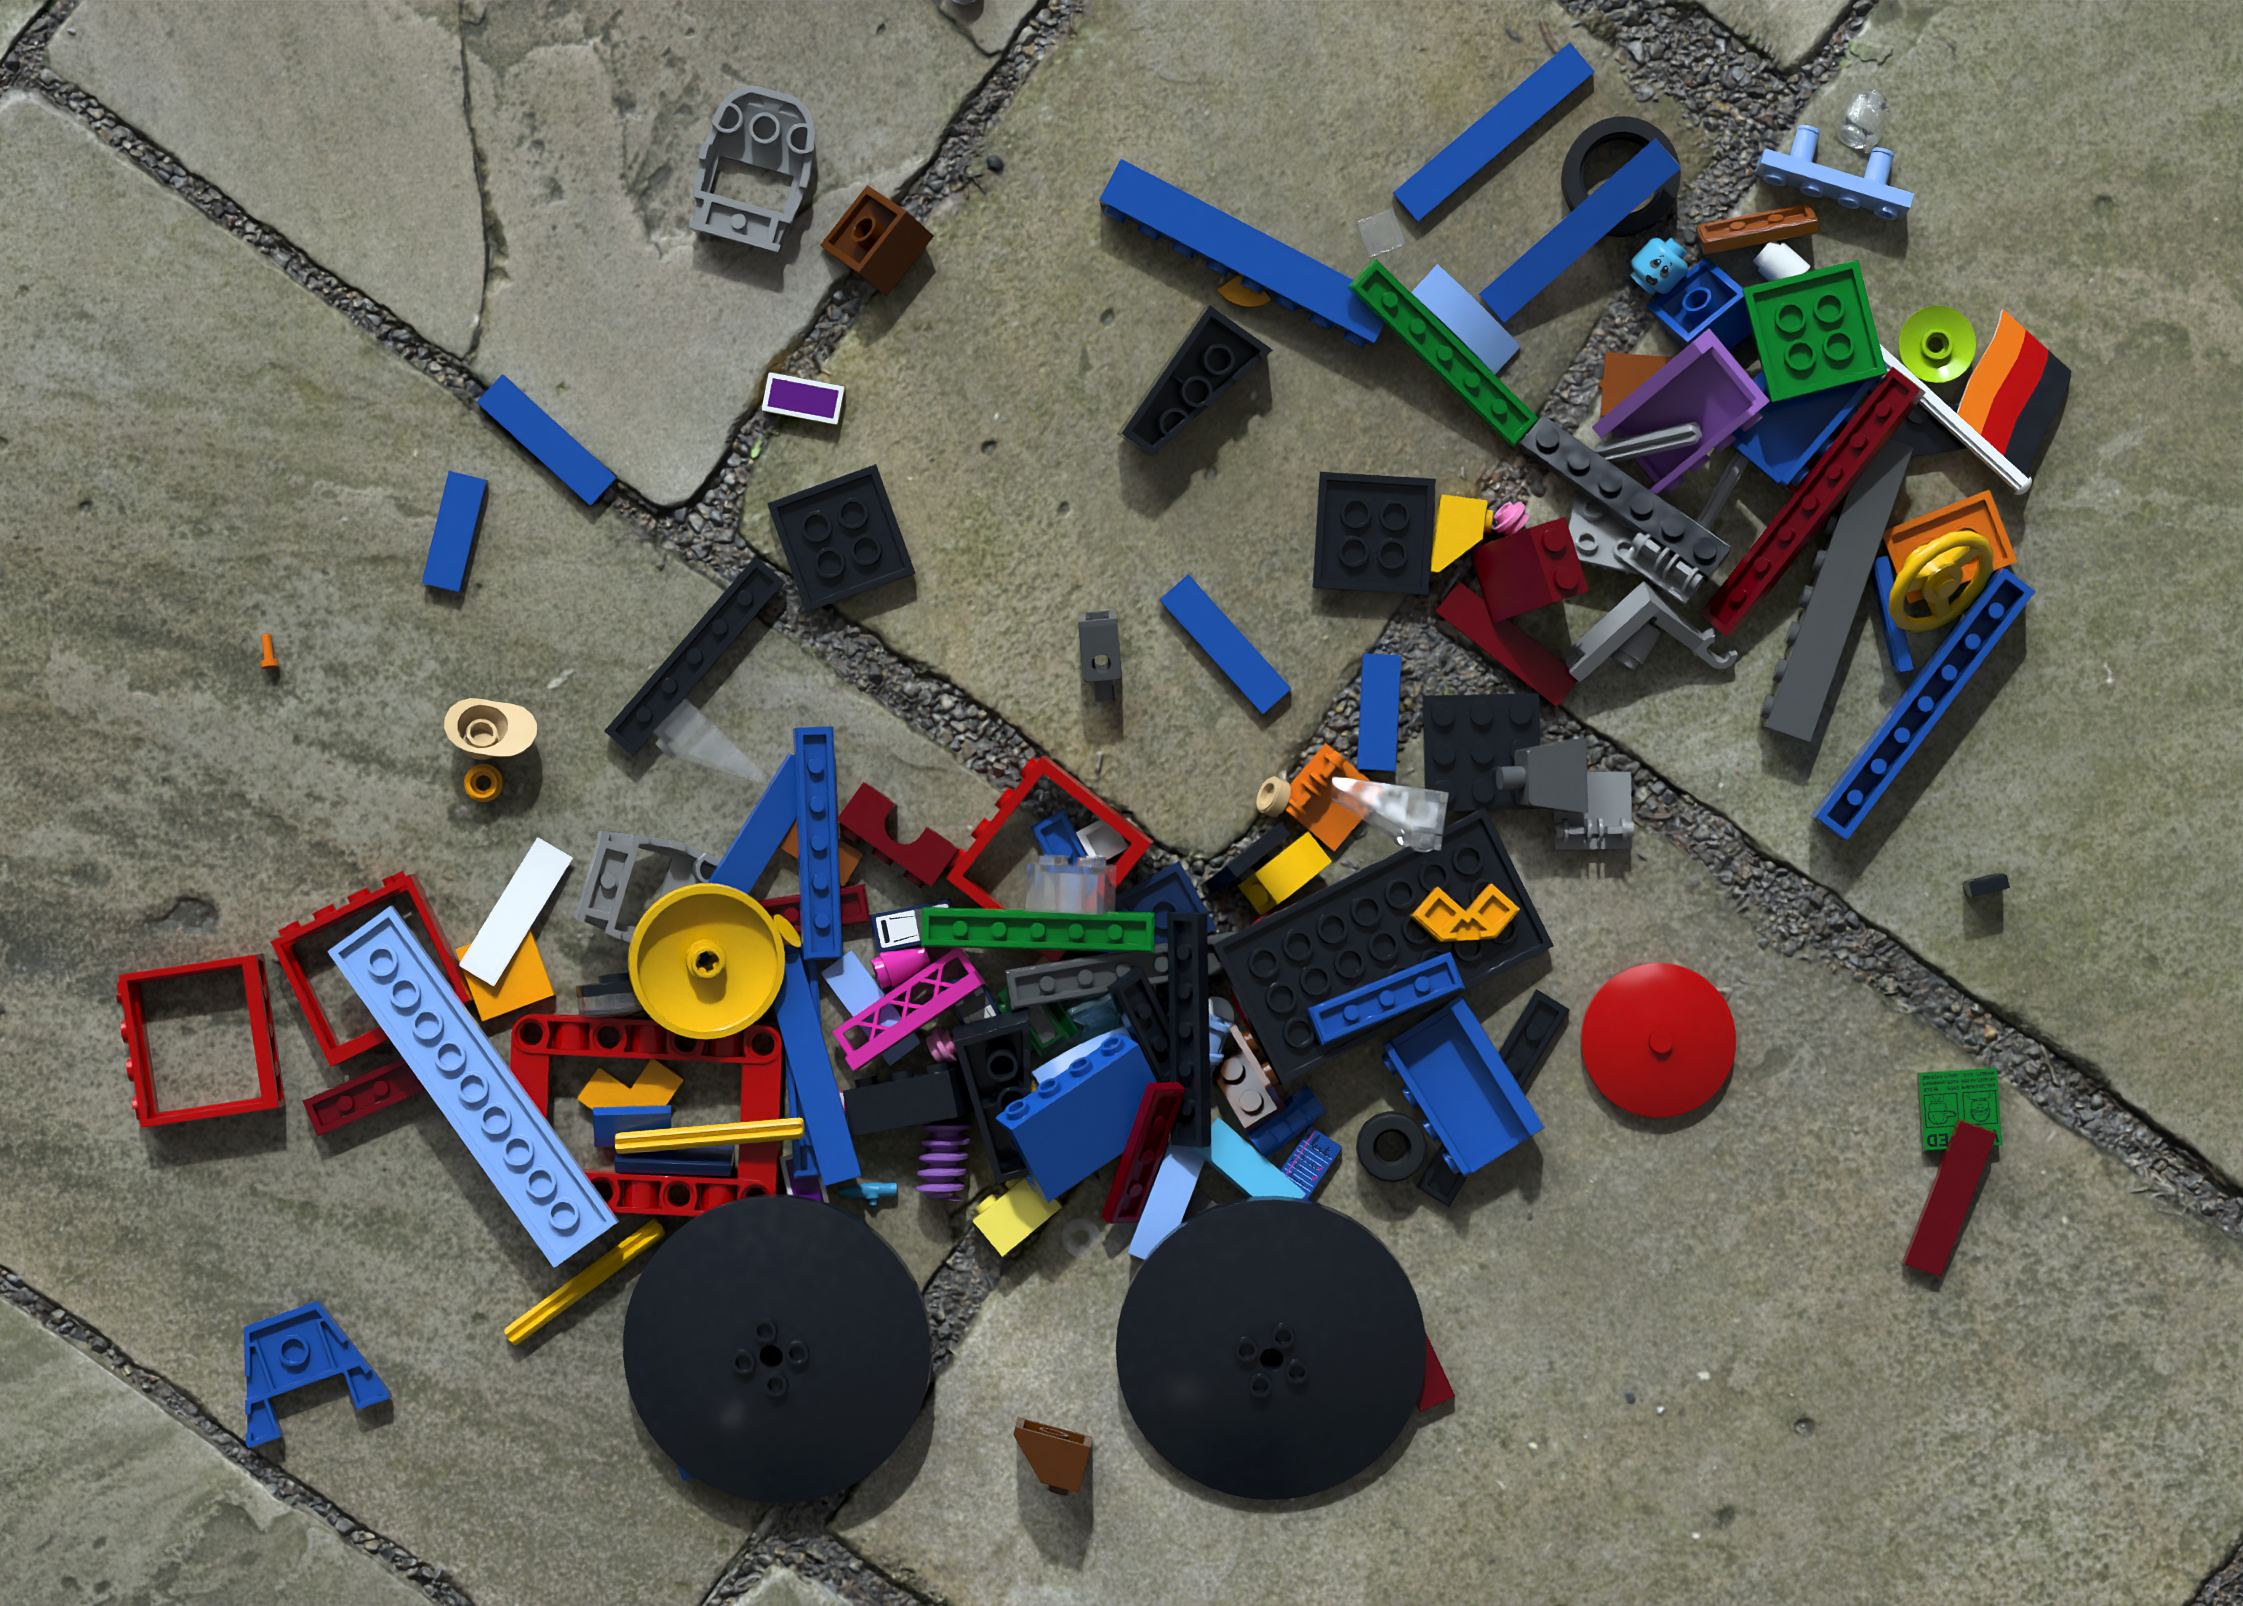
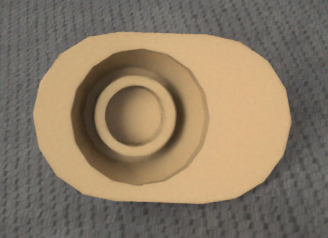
(489, 728)

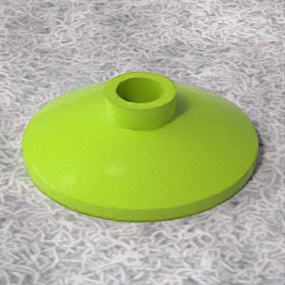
(1956, 341)

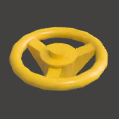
(1938, 573)

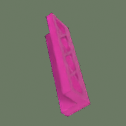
(917, 1019)

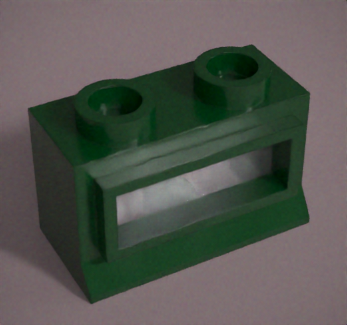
(1047, 1024)

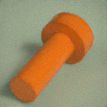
(269, 661)

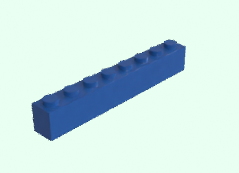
(1239, 249)
(1922, 704)

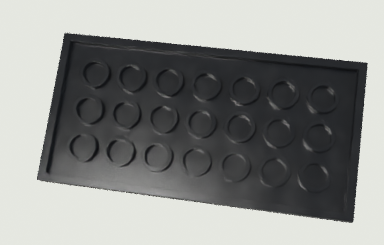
(1365, 933)

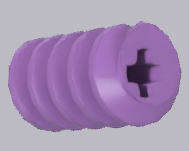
(943, 1159)

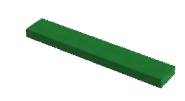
(1443, 352)
(1037, 930)

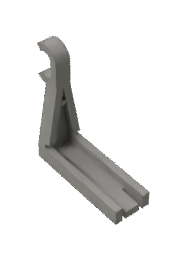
(1628, 618)

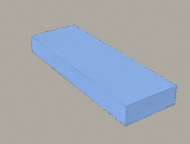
(860, 990)

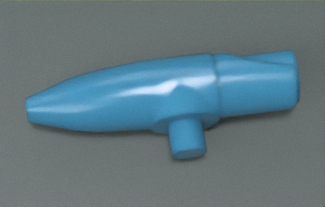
(869, 1191)

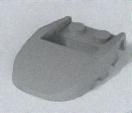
(765, 132)
(611, 872)

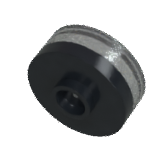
(608, 998)

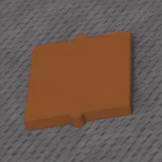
(1624, 374)

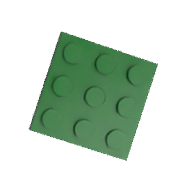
(1814, 331)

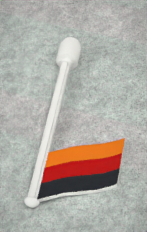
(2005, 399)

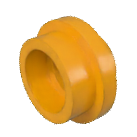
(471, 782)

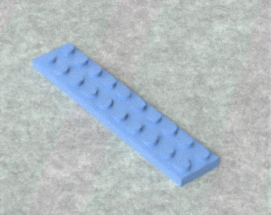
(473, 1086)

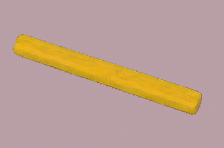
(709, 1135)
(585, 1281)

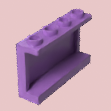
(1695, 386)

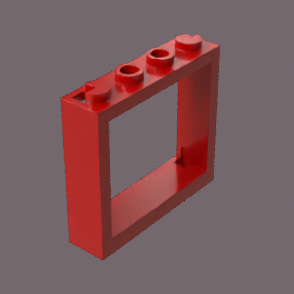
(1008, 804)
(329, 917)
(140, 1066)

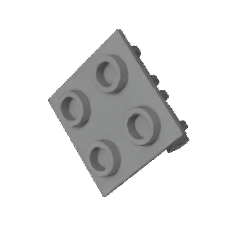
(1599, 536)
(1662, 569)
(1608, 816)

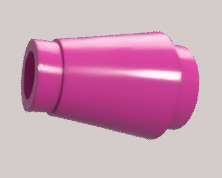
(898, 965)

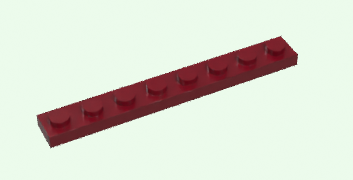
(1812, 502)

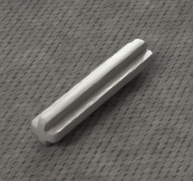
(1650, 442)

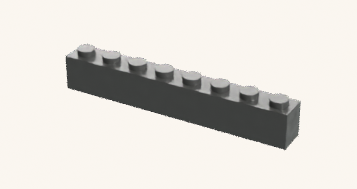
(1833, 595)

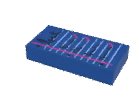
(1310, 1160)

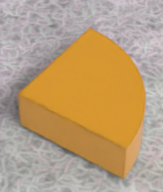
(1241, 296)

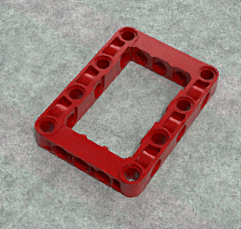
(649, 1040)

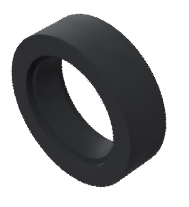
(1612, 129)

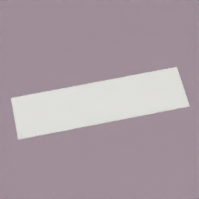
(515, 911)

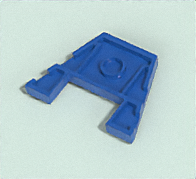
(297, 1351)

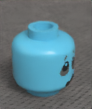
(1659, 265)

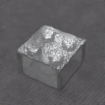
(1071, 887)

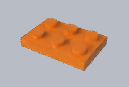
(1972, 514)

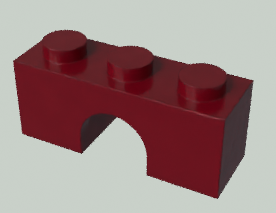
(867, 819)

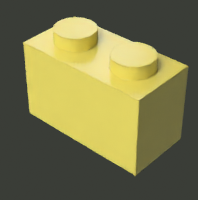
(1013, 1214)

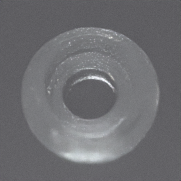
(1081, 1249)

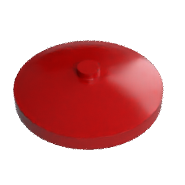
(1658, 1039)

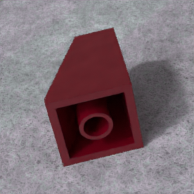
(1529, 570)

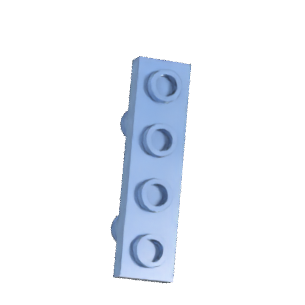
(1821, 181)

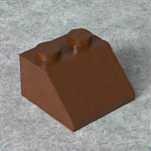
(877, 240)
(1054, 1454)

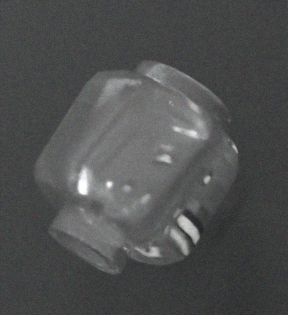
(1862, 119)

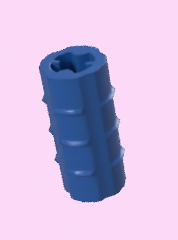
(1301, 1111)

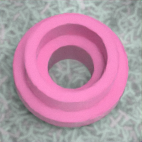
(1510, 518)
(942, 1046)

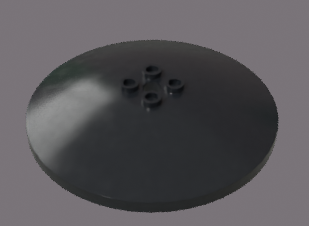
(1261, 1280)
(818, 1291)

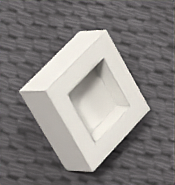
(1101, 840)

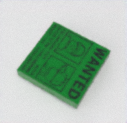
(1955, 1095)

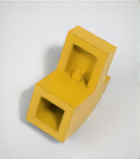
(1285, 873)

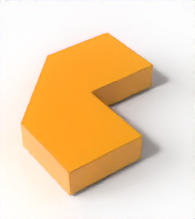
(1451, 923)
(652, 1088)

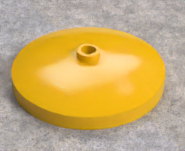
(711, 996)

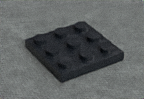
(1374, 533)
(841, 538)
(1472, 738)

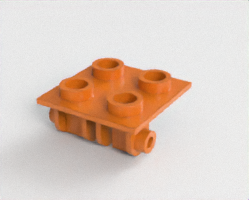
(1311, 797)

